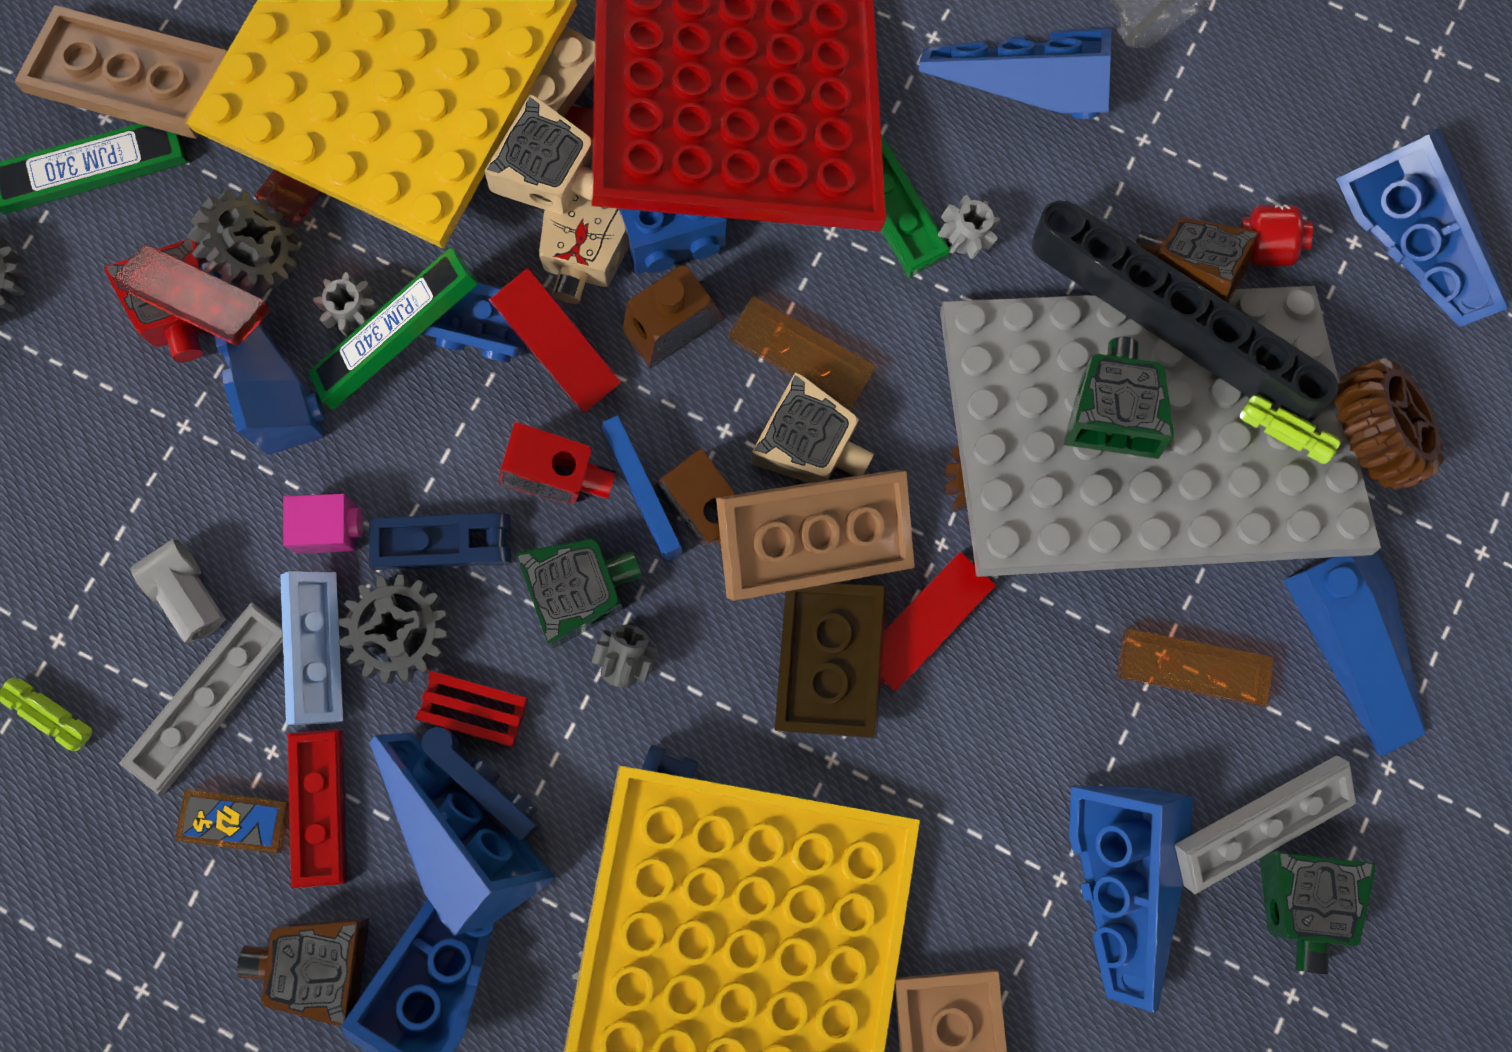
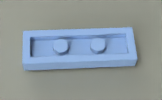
(311, 648)

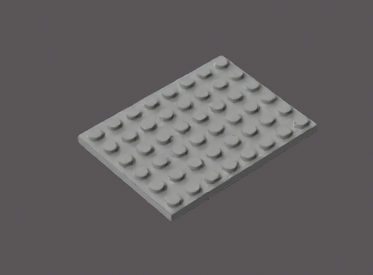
(1209, 497)

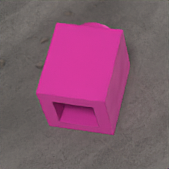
(321, 523)

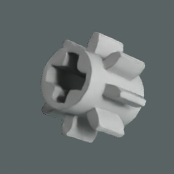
(969, 227)
(337, 295)

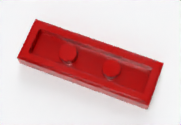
(554, 340)
(931, 619)
(317, 808)

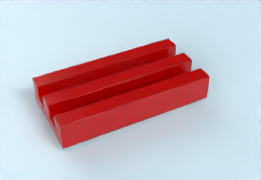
(432, 697)

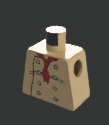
(582, 247)

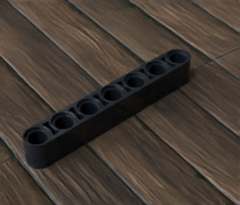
(1204, 316)

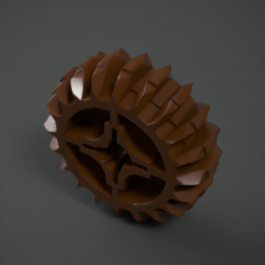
(1389, 424)

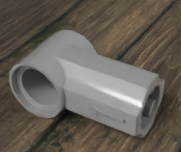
(172, 580)

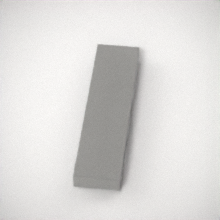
(205, 700)
(1265, 824)

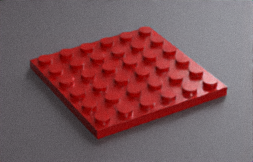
(739, 110)

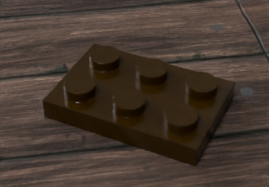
(831, 660)

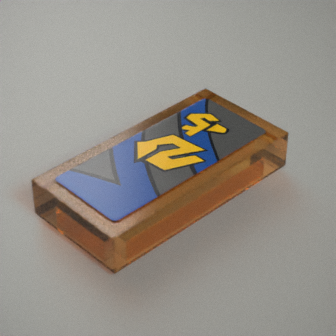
(232, 821)

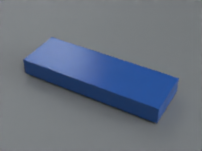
(641, 489)

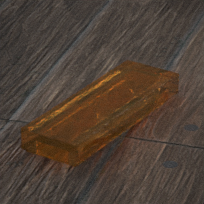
(801, 350)
(1195, 667)

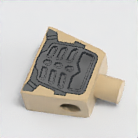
(542, 160)
(810, 436)

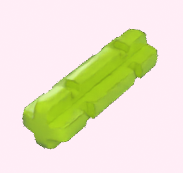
(1290, 429)
(45, 714)

